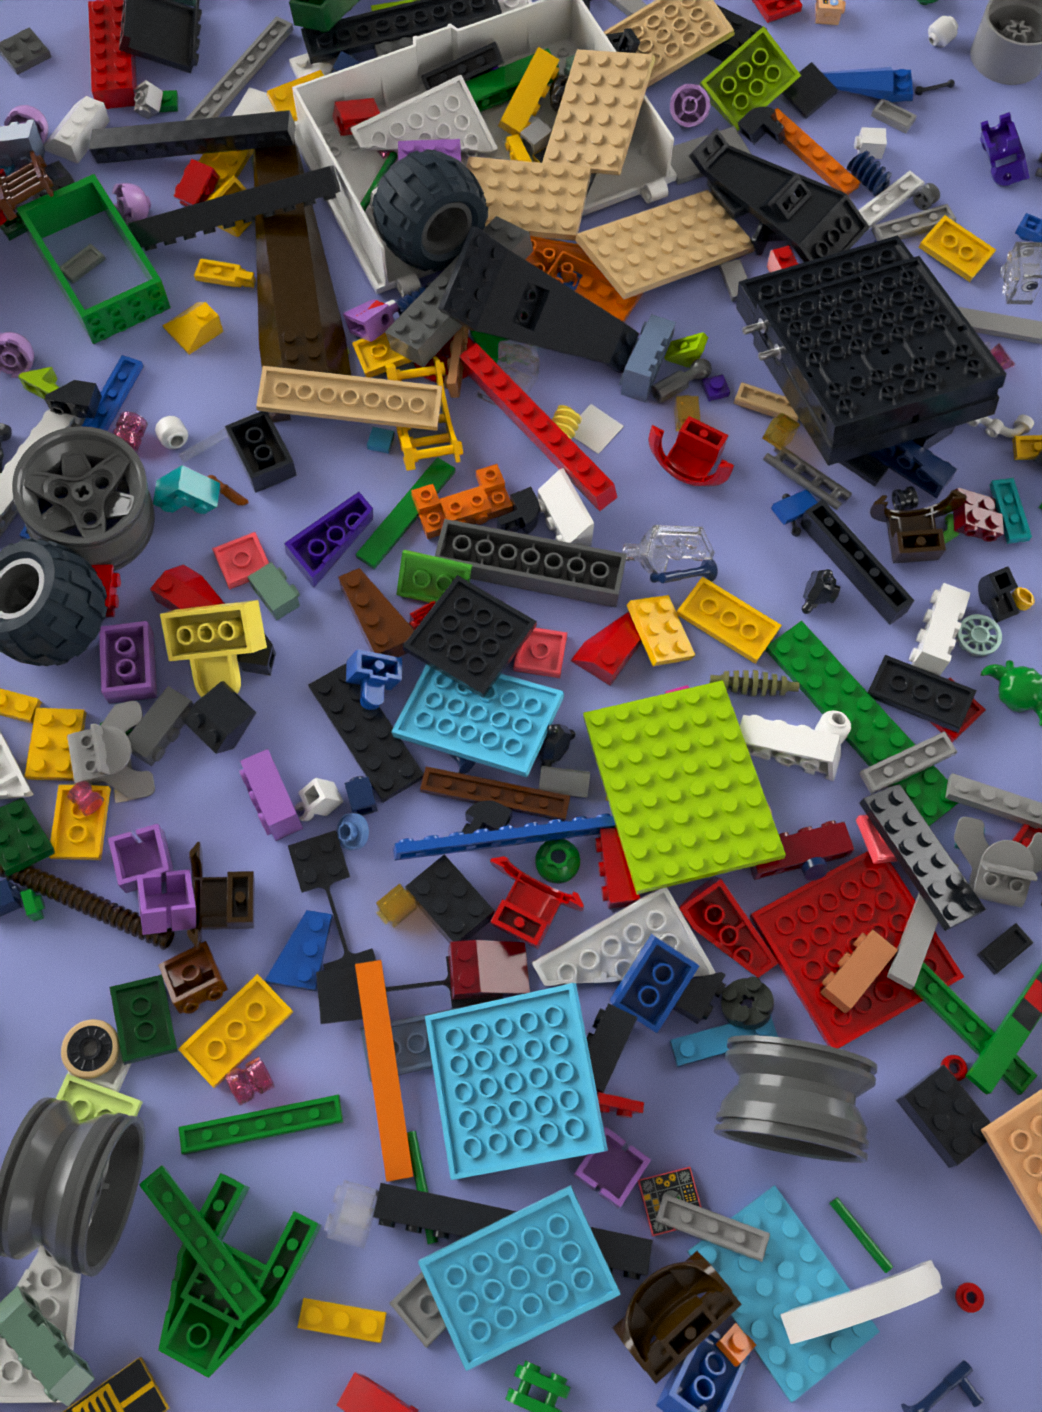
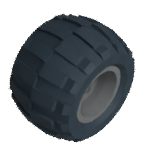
(428, 208)
(48, 602)

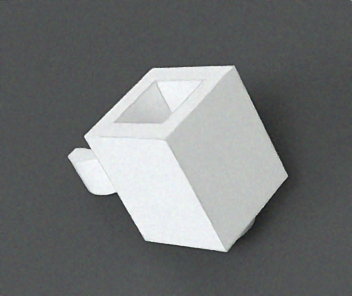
(318, 798)

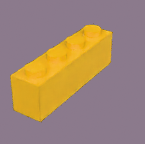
(530, 89)

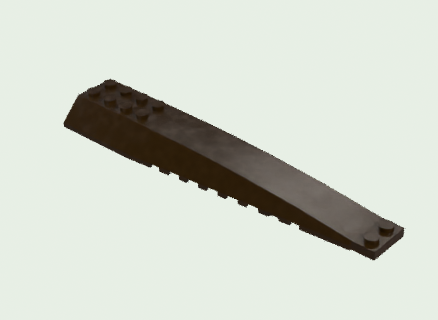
(294, 286)

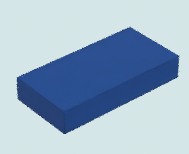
(793, 506)

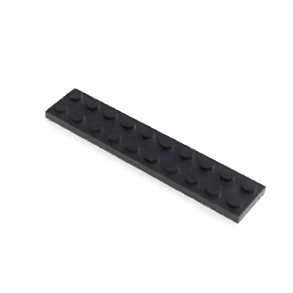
(394, 23)

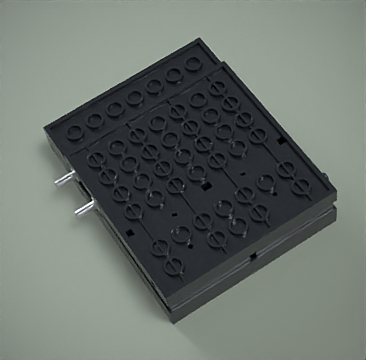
(869, 349)

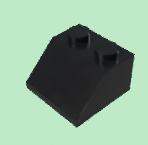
(220, 718)

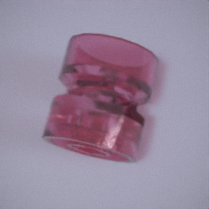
(131, 428)
(259, 1081)

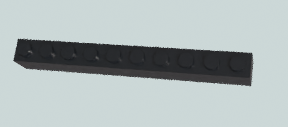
(193, 137)
(235, 207)
(463, 1218)

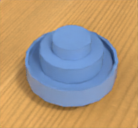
(352, 831)

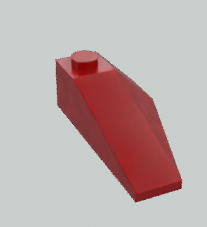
(183, 589)
(609, 649)
(721, 920)

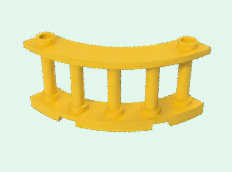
(407, 443)

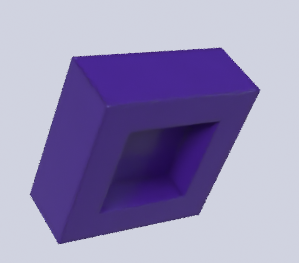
(715, 387)

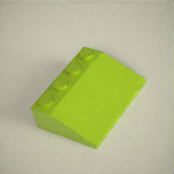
(749, 78)

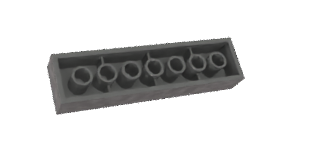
(425, 329)
(534, 562)

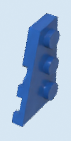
(303, 953)

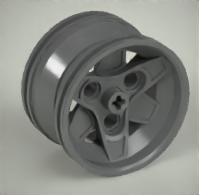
(77, 464)
(796, 1098)
(69, 1185)

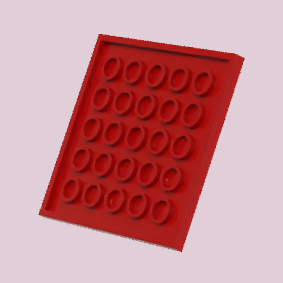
(821, 922)

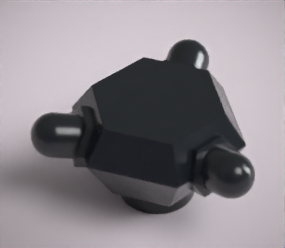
(819, 590)
(555, 744)

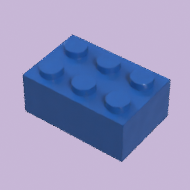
(654, 983)

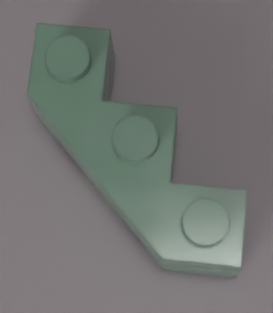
(43, 1348)

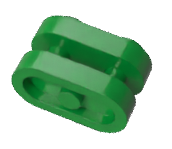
(530, 1375)

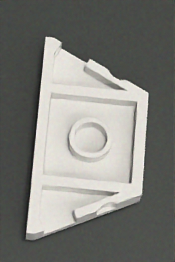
(11, 777)

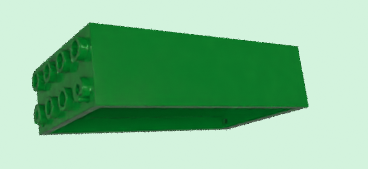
(74, 205)

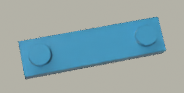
(712, 1042)

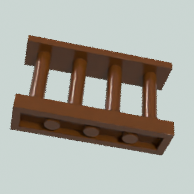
(24, 184)

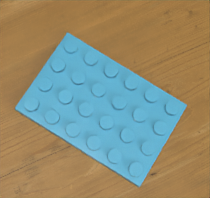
(493, 730)
(518, 1277)
(789, 1277)

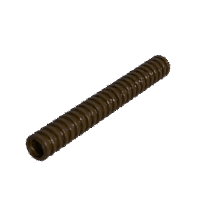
(88, 903)

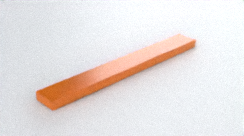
(384, 1071)

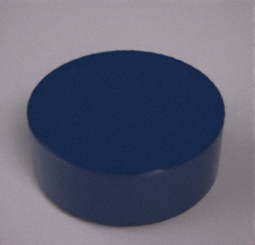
(815, 868)

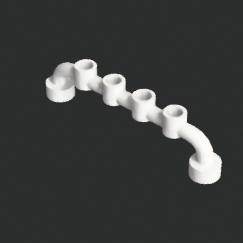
(1022, 424)

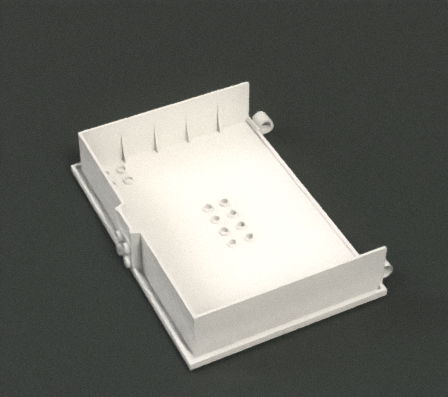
(396, 77)

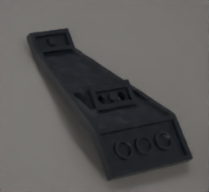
(813, 220)
(493, 290)

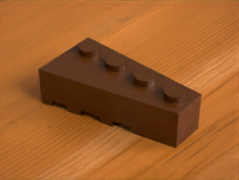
(376, 617)

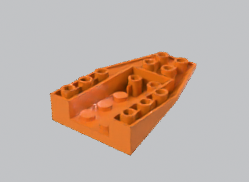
(593, 285)

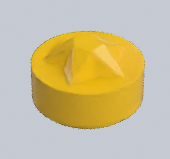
(1023, 598)

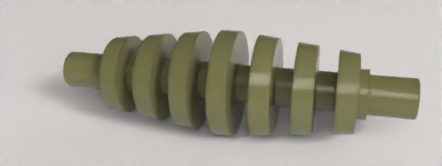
(755, 683)

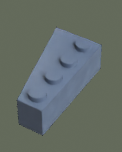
(17, 142)
(647, 358)

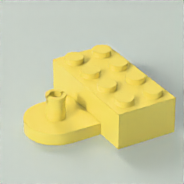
(212, 639)

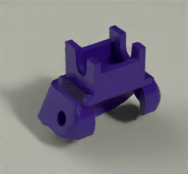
(1000, 143)

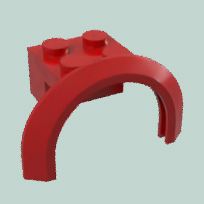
(693, 453)
(529, 905)

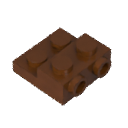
(193, 978)

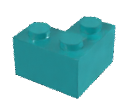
(186, 488)

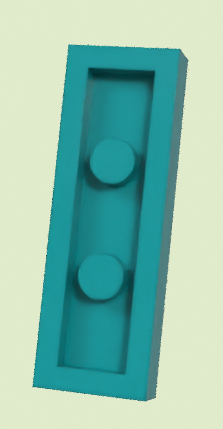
(1010, 506)

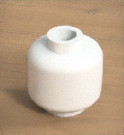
(942, 31)
(171, 432)
(835, 722)

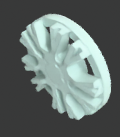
(979, 635)

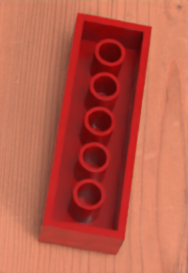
(111, 69)

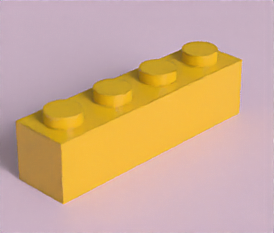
(516, 149)

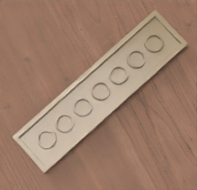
(349, 398)

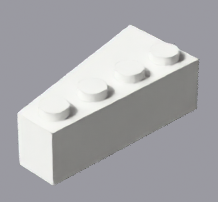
(941, 629)
(792, 744)

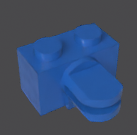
(375, 675)

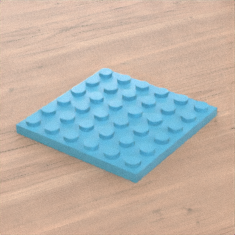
(515, 1082)

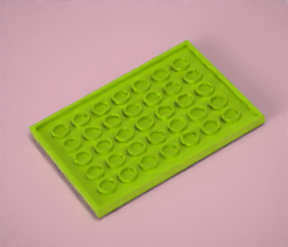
(682, 787)

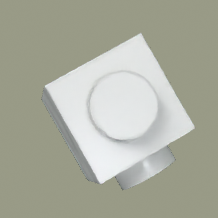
(872, 140)

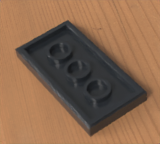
(921, 693)

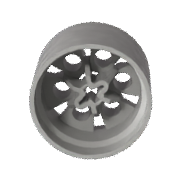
(1009, 41)

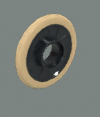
(73, 1049)

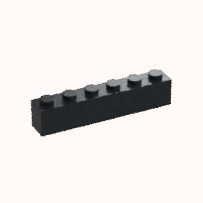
(856, 562)

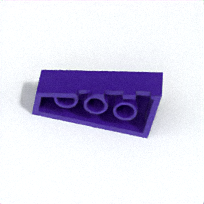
(328, 538)

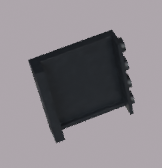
(161, 32)

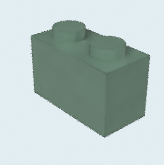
(274, 590)

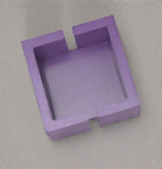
(140, 858)
(166, 910)
(613, 1169)

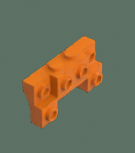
(469, 506)

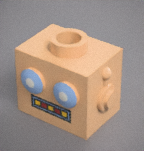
(829, 11)

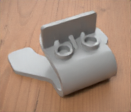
(105, 750)
(1000, 870)

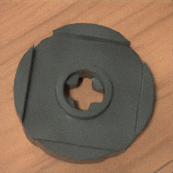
(751, 989)

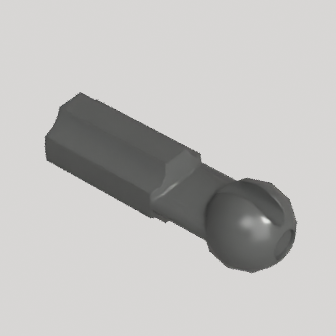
(679, 380)

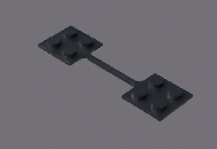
(319, 865)
(341, 999)

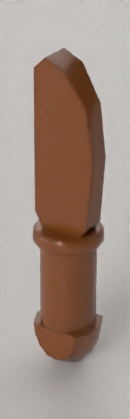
(231, 494)

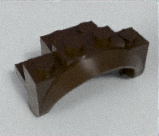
(673, 1312)

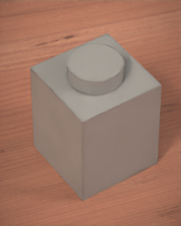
(536, 136)

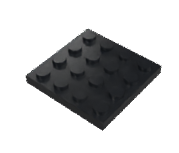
(470, 636)

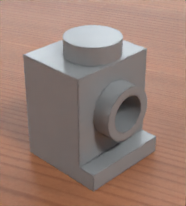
(147, 99)

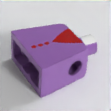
(371, 318)

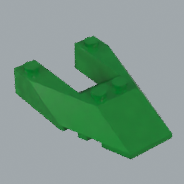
(199, 1322)

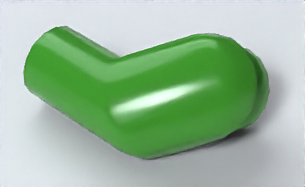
(949, 534)

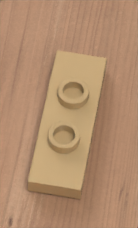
(764, 401)

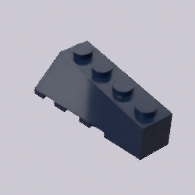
(917, 466)

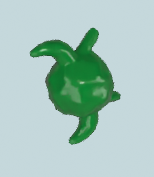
(1018, 687)

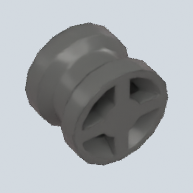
(926, 196)

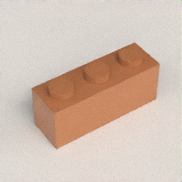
(857, 970)

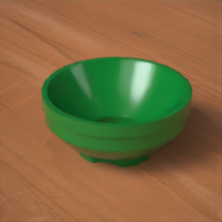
(553, 871)

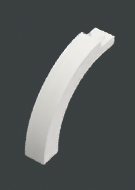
(862, 1303)

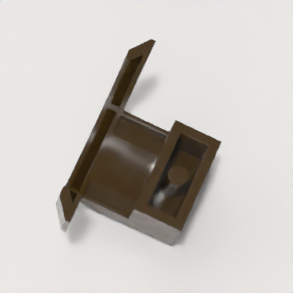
(914, 532)
(220, 900)

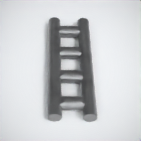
(812, 487)

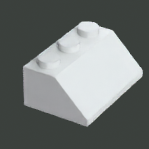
(74, 132)
(565, 510)

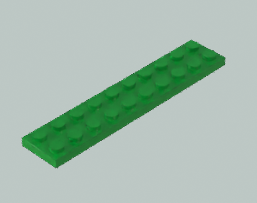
(872, 729)

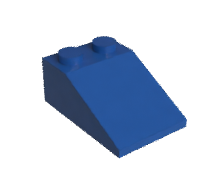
(702, 1380)

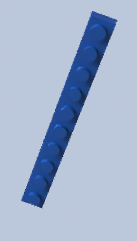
(112, 398)
(505, 836)

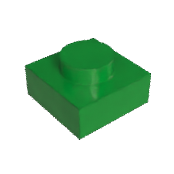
(169, 101)
(33, 904)

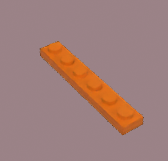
(816, 156)

